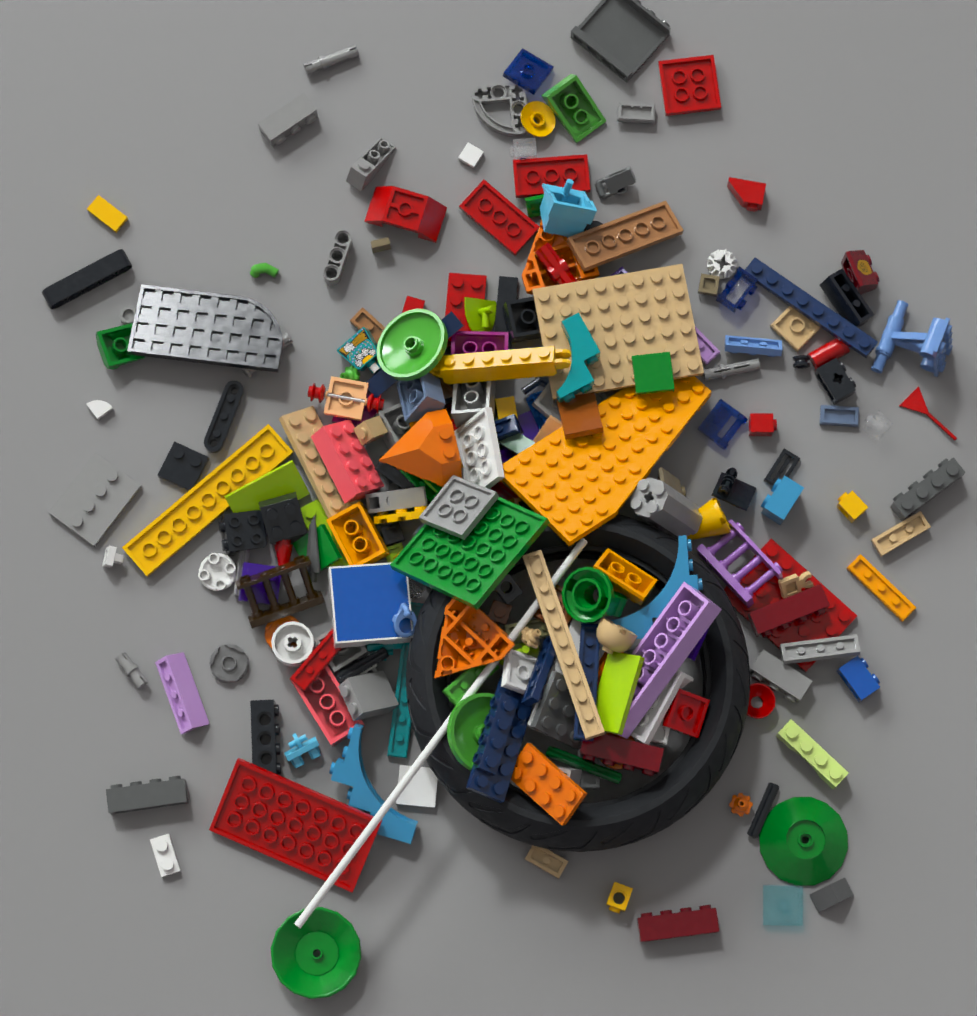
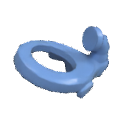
(404, 612)

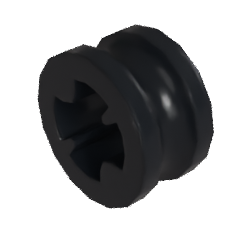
(801, 361)

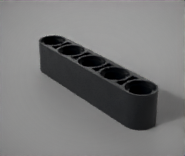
(87, 279)

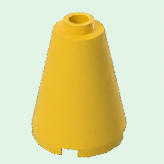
(713, 521)

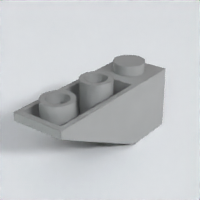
(369, 163)
(396, 499)

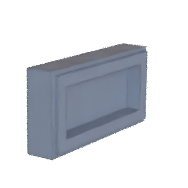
(839, 416)

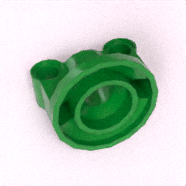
(579, 600)

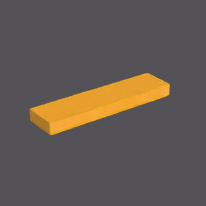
(881, 588)

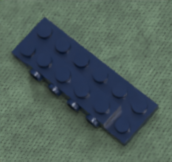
(499, 744)

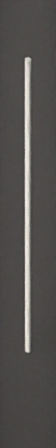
(427, 751)

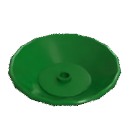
(783, 845)
(312, 975)

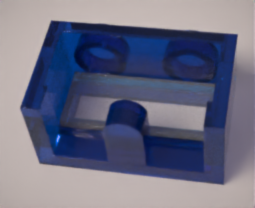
(737, 290)

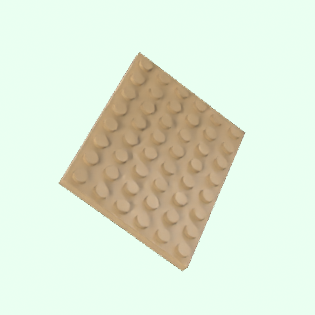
(626, 318)

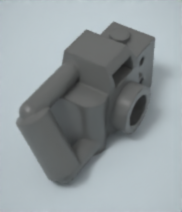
(615, 182)

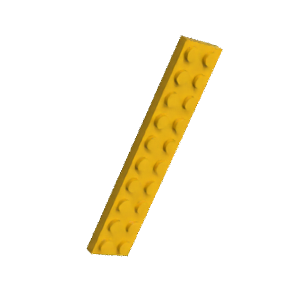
(205, 501)

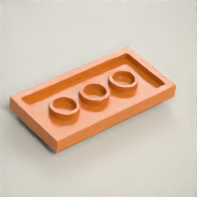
(547, 784)

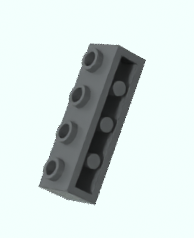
(923, 492)

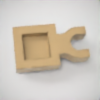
(793, 584)

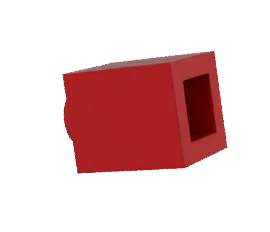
(762, 424)

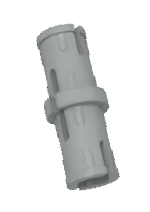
(131, 670)

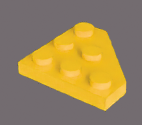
(401, 515)

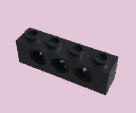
(259, 709)

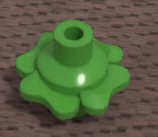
(351, 373)

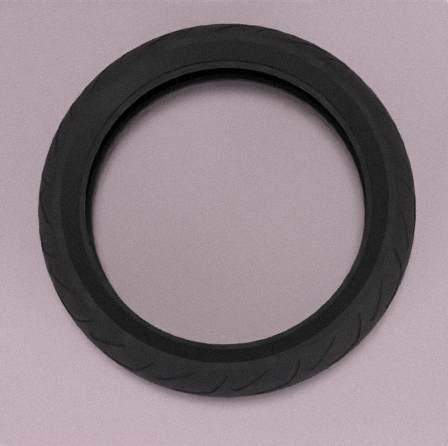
(641, 812)

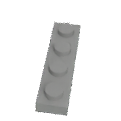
(820, 649)

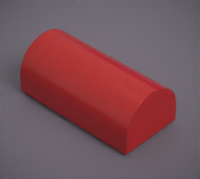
(828, 352)

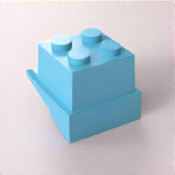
(565, 210)

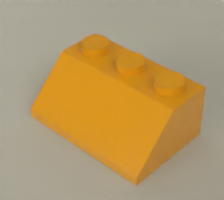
(357, 535)
(626, 576)

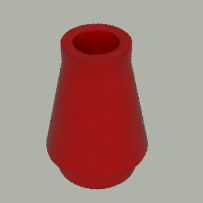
(283, 551)

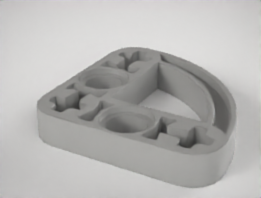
(508, 96)

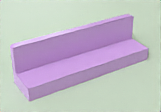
(182, 692)

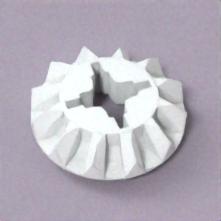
(714, 267)

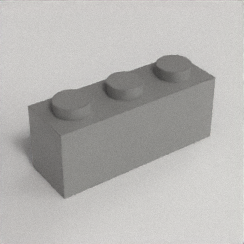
(288, 120)
(780, 676)

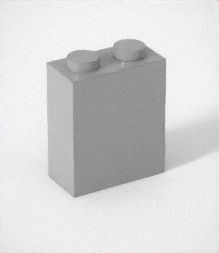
(368, 695)

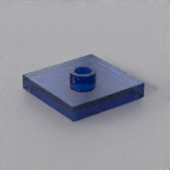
(528, 71)

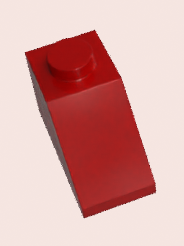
(748, 193)

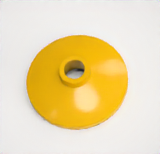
(544, 116)

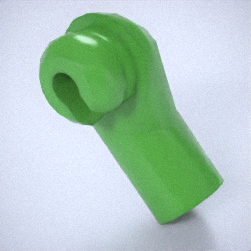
(260, 268)

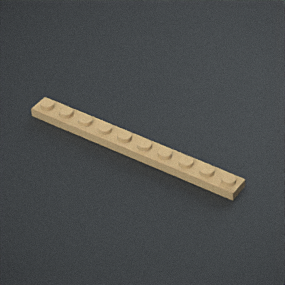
(563, 645)

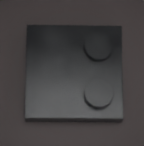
(183, 466)

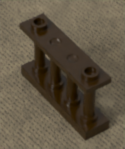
(276, 609)

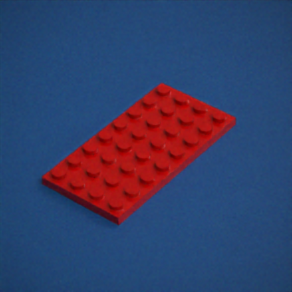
(292, 823)

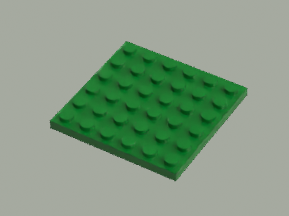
(473, 566)

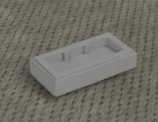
(636, 112)

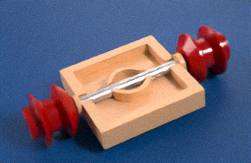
(346, 398)

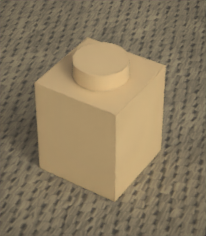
(370, 430)

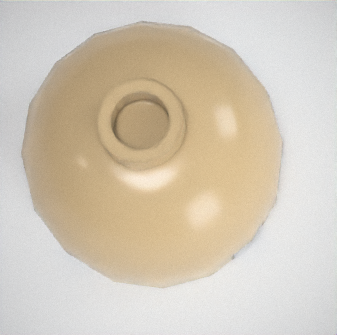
(614, 636)

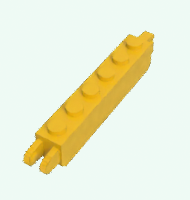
(501, 365)

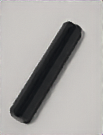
(362, 665)
(763, 810)

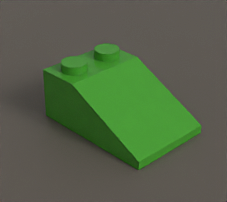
(574, 107)

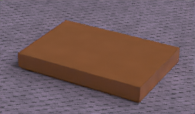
(580, 416)

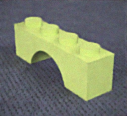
(800, 742)

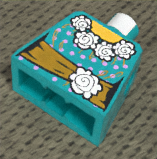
(361, 351)

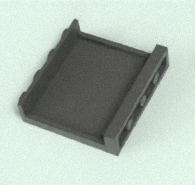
(621, 35)

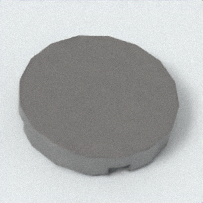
(229, 663)

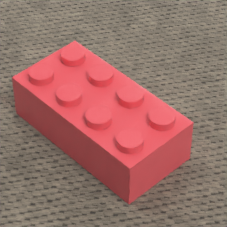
(347, 461)
(328, 707)

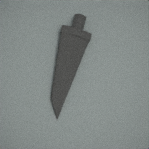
(313, 551)

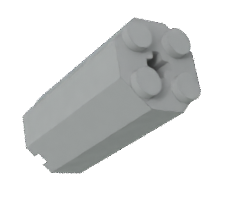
(665, 508)

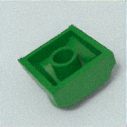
(114, 345)

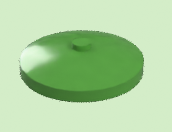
(412, 344)
(467, 725)

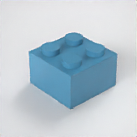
(780, 503)

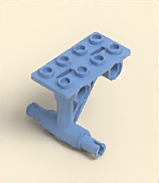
(930, 345)

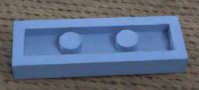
(753, 346)

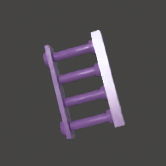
(733, 581)

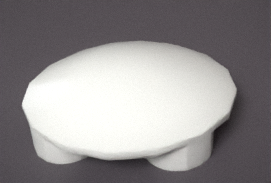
(217, 572)

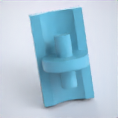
(295, 753)

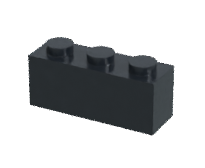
(846, 298)

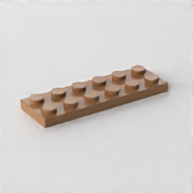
(624, 236)

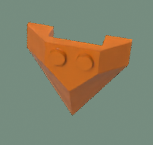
(535, 272)
(427, 449)
(469, 640)

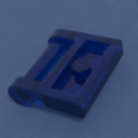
(717, 420)

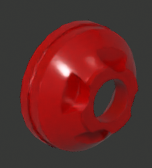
(768, 701)

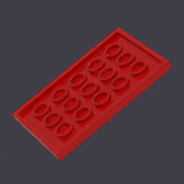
(816, 627)

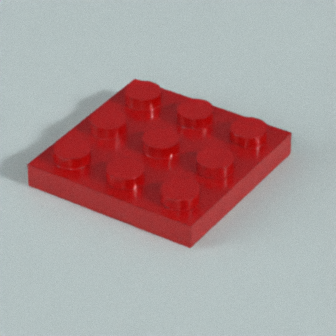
(689, 85)

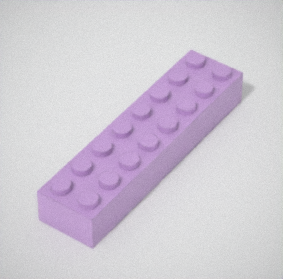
(668, 646)

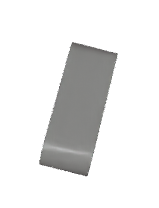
(337, 249)

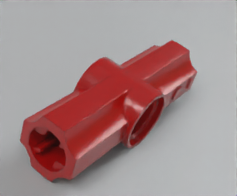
(555, 267)

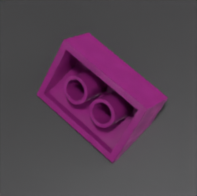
(478, 341)

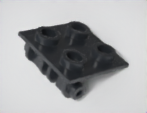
(733, 490)

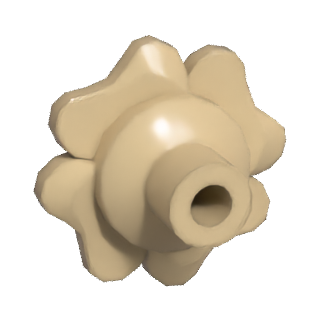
(531, 637)

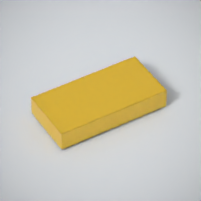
(107, 213)

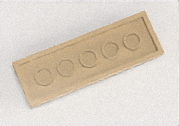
(299, 428)

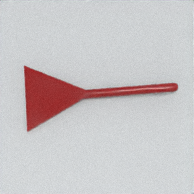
(916, 403)

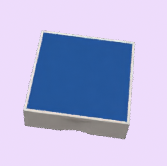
(365, 602)

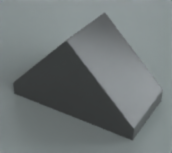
(831, 894)

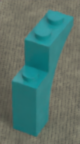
(582, 352)

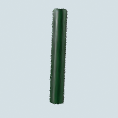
(583, 764)

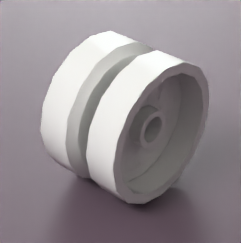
(289, 633)

